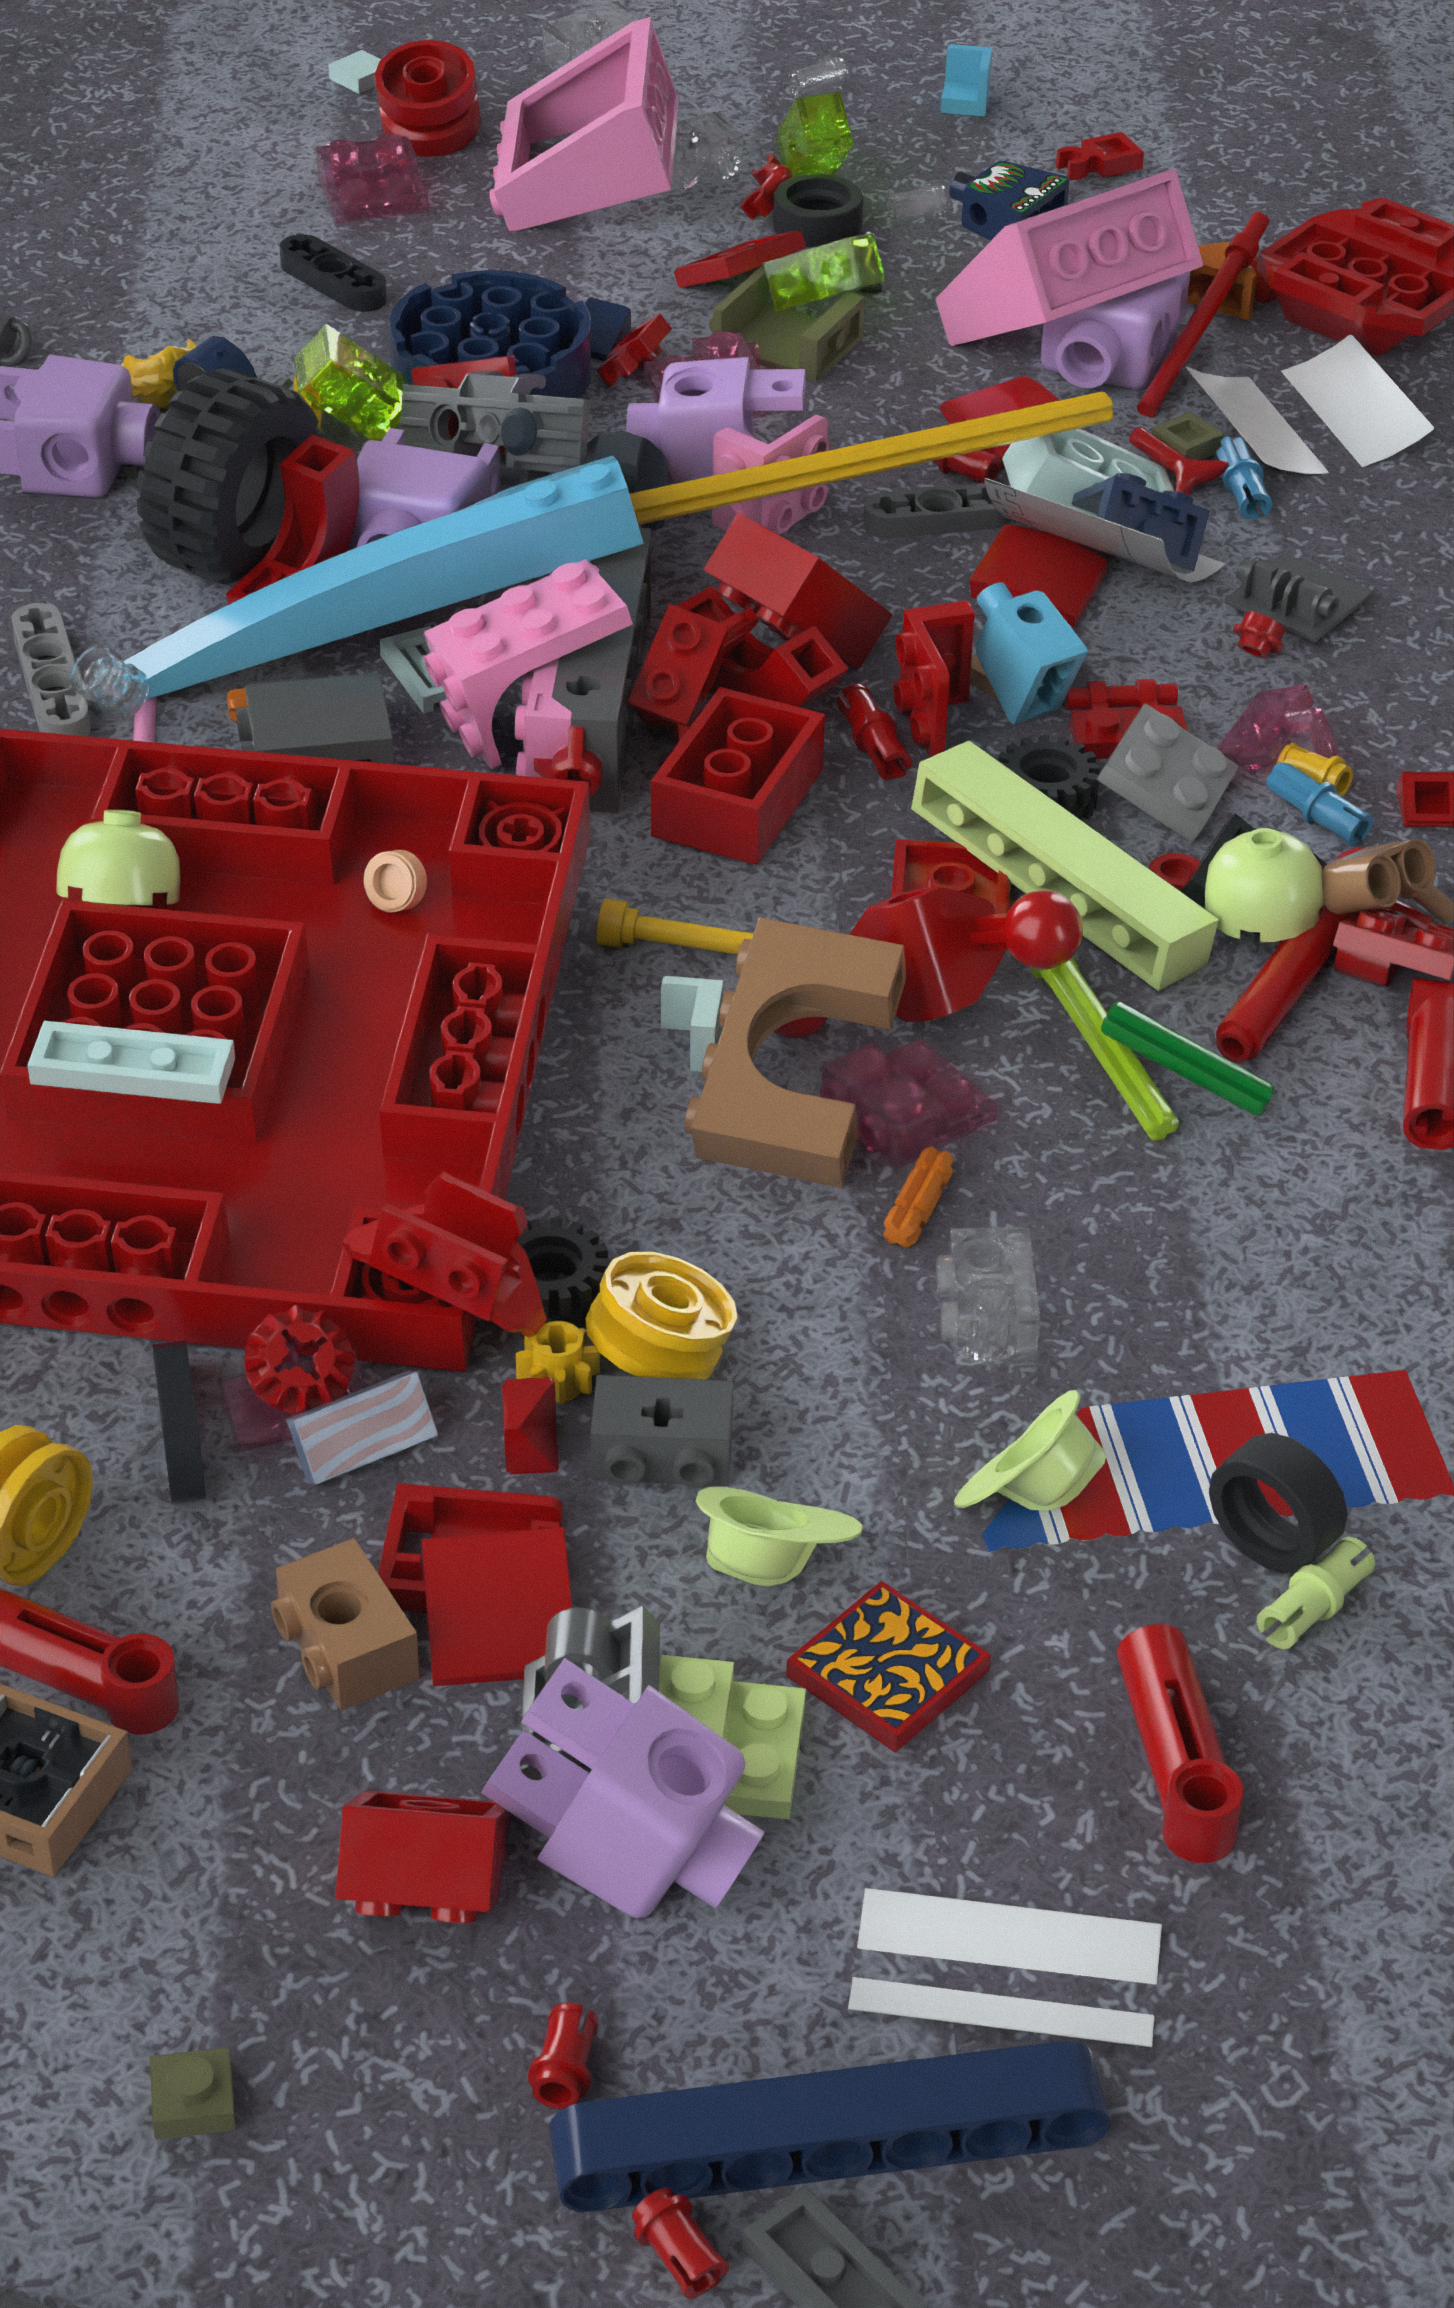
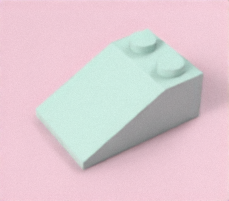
(1073, 461)

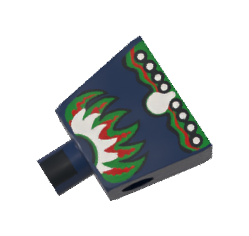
(1006, 196)

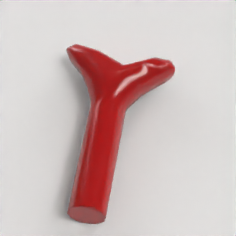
(1186, 470)

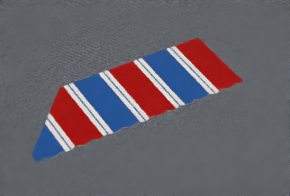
(1168, 1447)

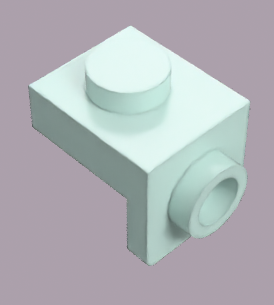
(695, 1007)

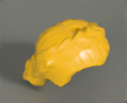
(153, 377)

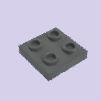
(616, 1653)

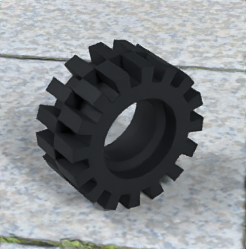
(1057, 771)
(571, 1254)

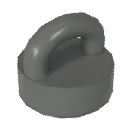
(8, 331)

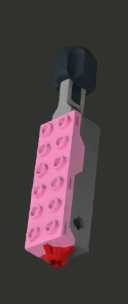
(576, 706)

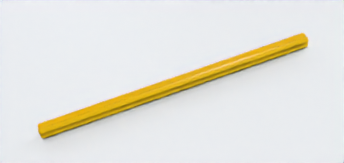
(871, 457)

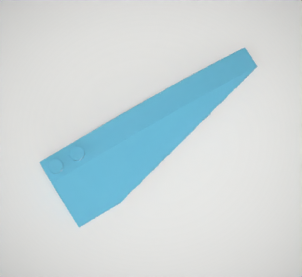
(408, 573)

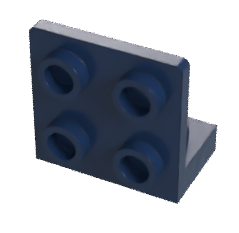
(1161, 515)

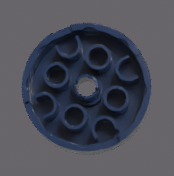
(496, 317)

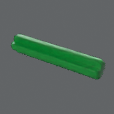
(1187, 1058)

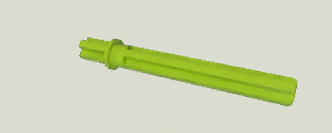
(1117, 1059)

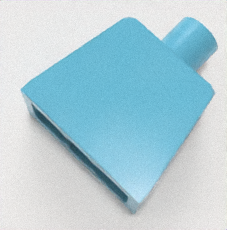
(1027, 652)

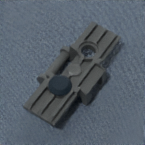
(495, 409)

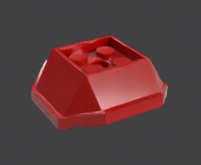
(1365, 273)

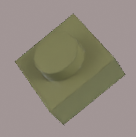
(1190, 436)
(192, 2093)

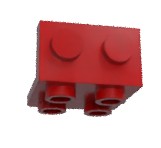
(934, 668)

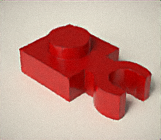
(1103, 154)
(635, 349)

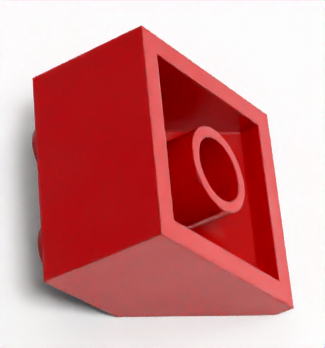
(421, 1854)

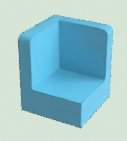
(967, 80)

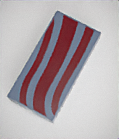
(362, 1427)

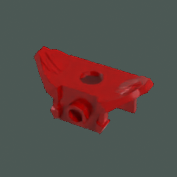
(684, 666)
(458, 1250)

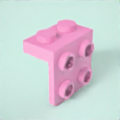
(739, 451)

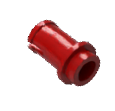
(972, 465)
(561, 2071)
(667, 2226)

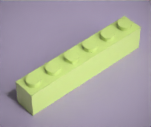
(1047, 848)

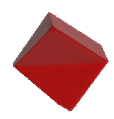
(530, 1425)

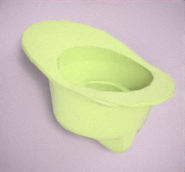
(1043, 1465)
(767, 1538)

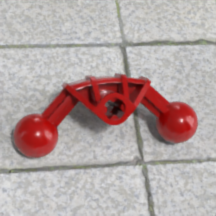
(958, 943)

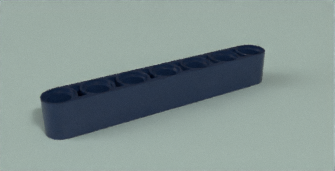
(828, 2125)

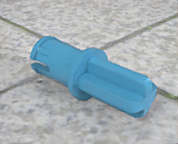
(1244, 478)
(1320, 803)

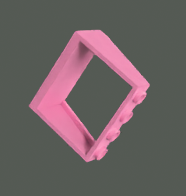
(624, 139)
(1072, 259)

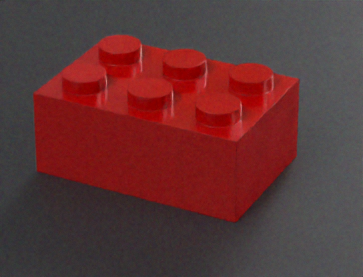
(795, 590)
(737, 775)

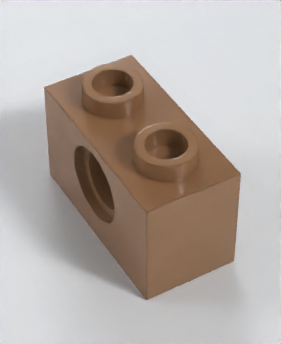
(345, 1624)

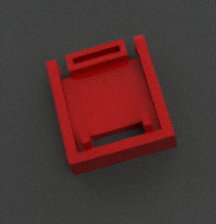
(449, 1514)

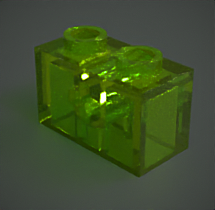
(815, 135)
(824, 272)
(350, 383)

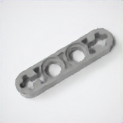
(49, 673)

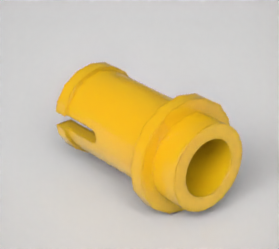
(1319, 767)

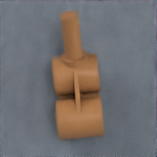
(1382, 874)

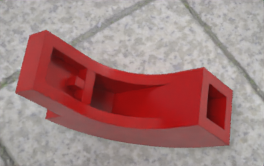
(318, 513)
(786, 674)

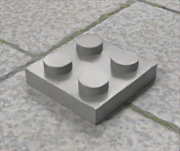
(1168, 772)

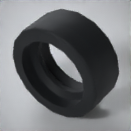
(836, 197)
(1300, 1480)

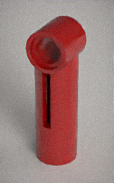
(1430, 1065)
(123, 1675)
(1181, 1744)

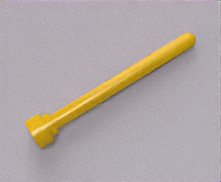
(624, 925)

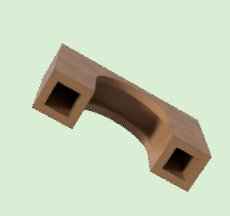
(786, 977)

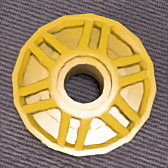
(660, 1317)
(41, 1502)

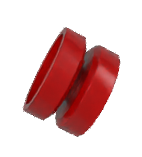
(429, 96)

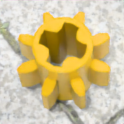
(561, 1354)

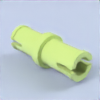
(1315, 1592)

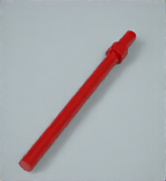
(1238, 255)

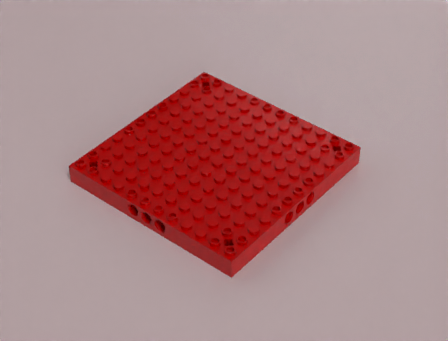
(357, 1032)

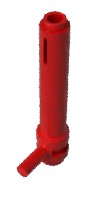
(1285, 979)

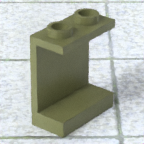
(787, 336)

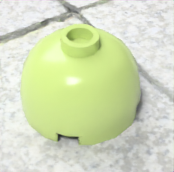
(119, 862)
(1264, 886)

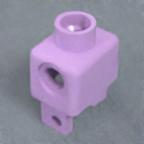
(1117, 339)
(704, 399)
(71, 426)
(416, 484)
(645, 1808)

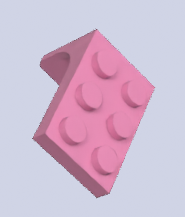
(495, 644)

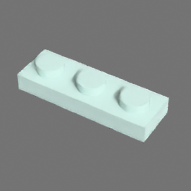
(131, 1062)

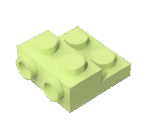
(753, 1717)

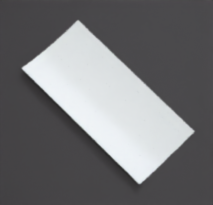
(1011, 1939)

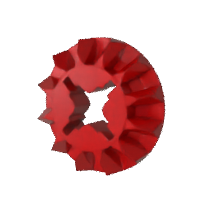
(294, 1389)

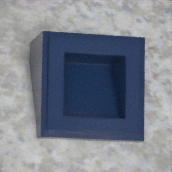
(608, 326)

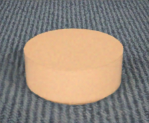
(395, 880)

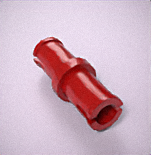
(874, 732)

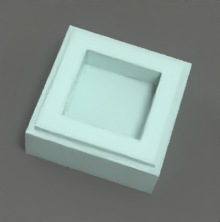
(355, 71)

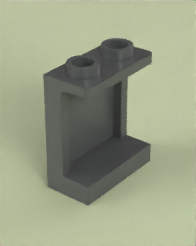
(318, 718)

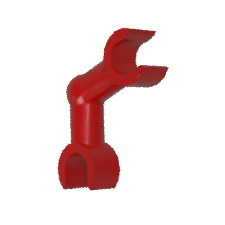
(769, 178)

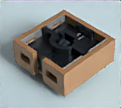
(53, 1778)

